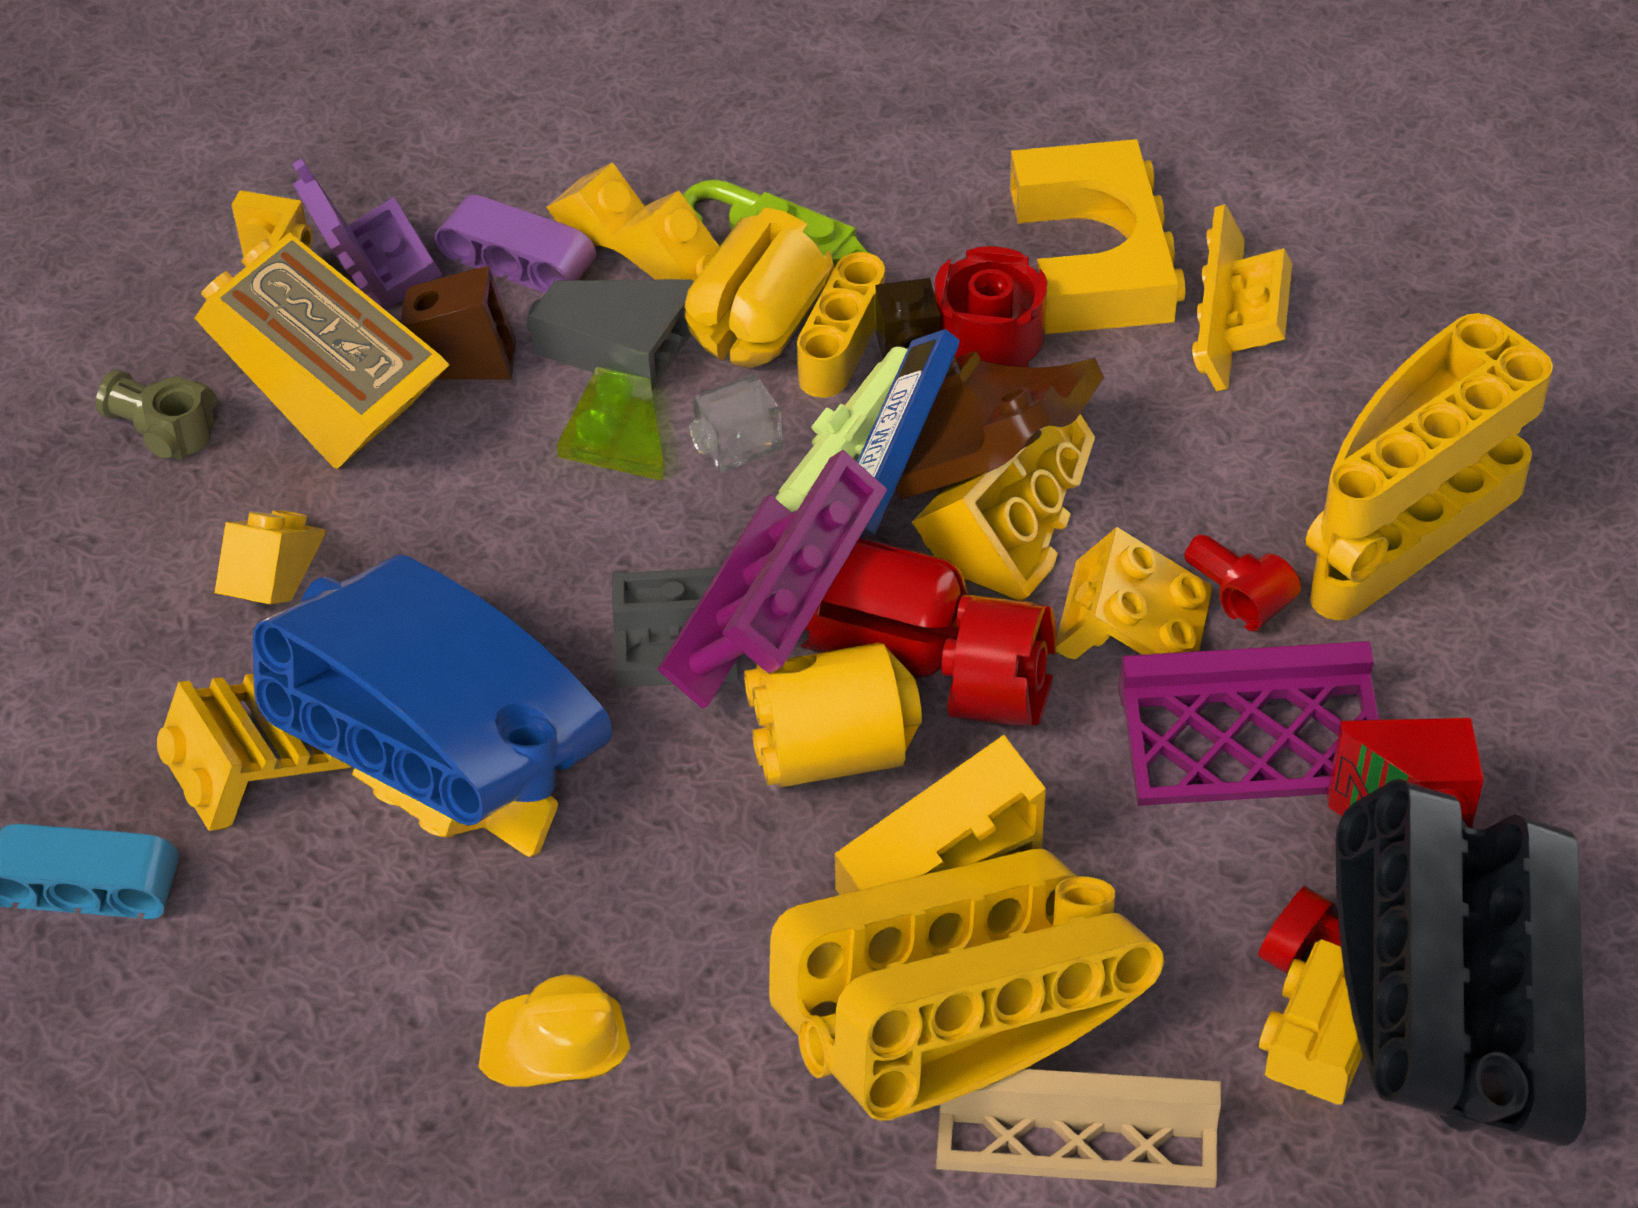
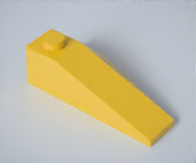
(1004, 519)

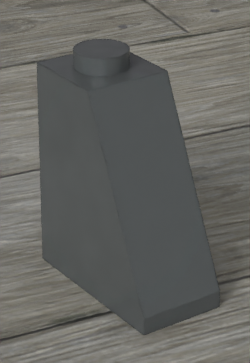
(612, 324)

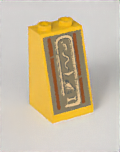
(317, 346)

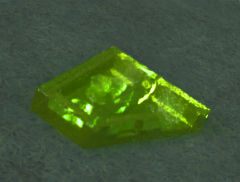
(615, 426)

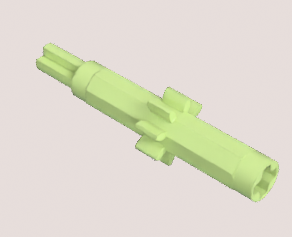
(842, 429)

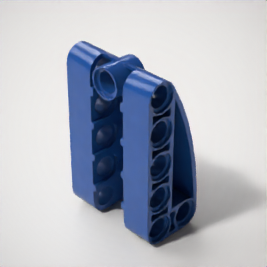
(424, 690)

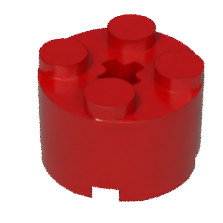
(993, 305)
(1000, 661)

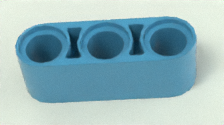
(86, 870)

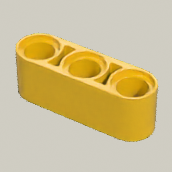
(839, 325)

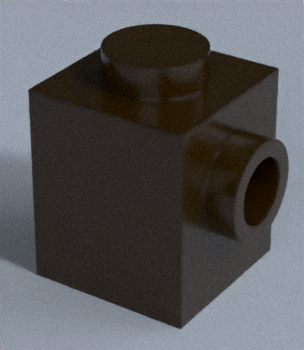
(904, 313)

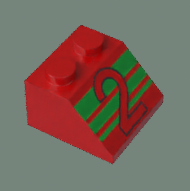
(1420, 751)

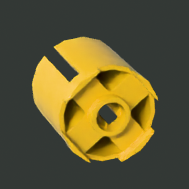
(757, 289)

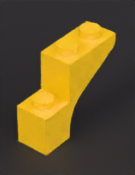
(659, 237)

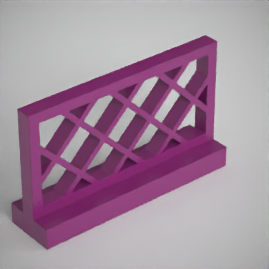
(1236, 678)

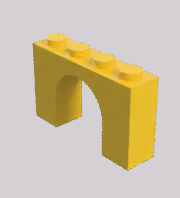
(1108, 185)

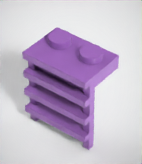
(376, 249)

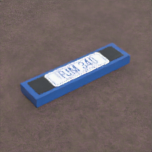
(905, 414)

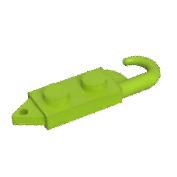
(822, 230)

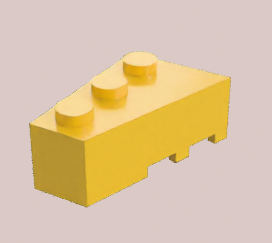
(969, 816)

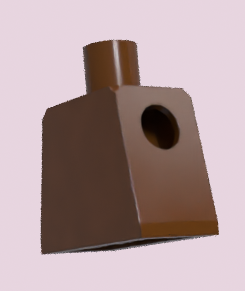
(463, 323)

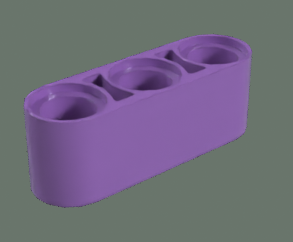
(514, 243)

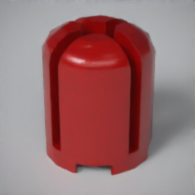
(890, 599)

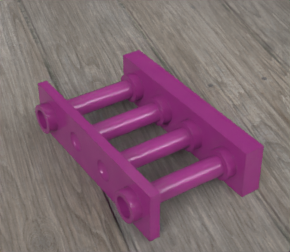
(773, 580)

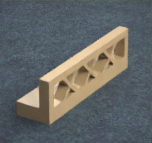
(1089, 1104)

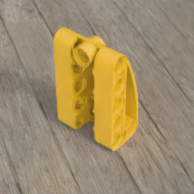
(1427, 461)
(953, 977)

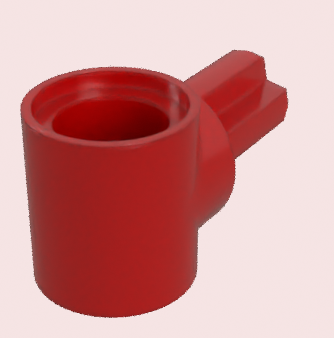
(1248, 585)

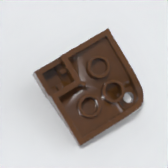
(990, 415)

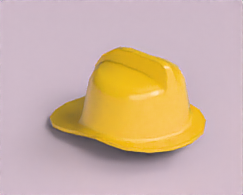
(554, 1034)

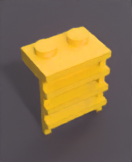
(219, 749)

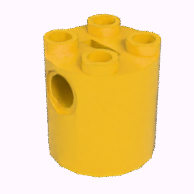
(833, 714)

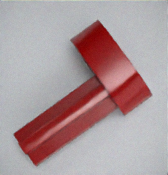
(1298, 927)

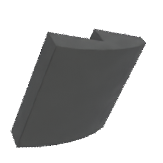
(648, 617)

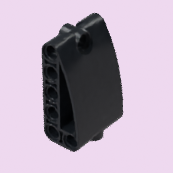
(1464, 962)

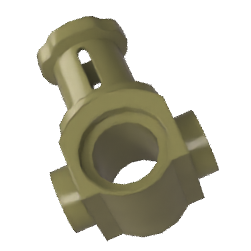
(168, 413)

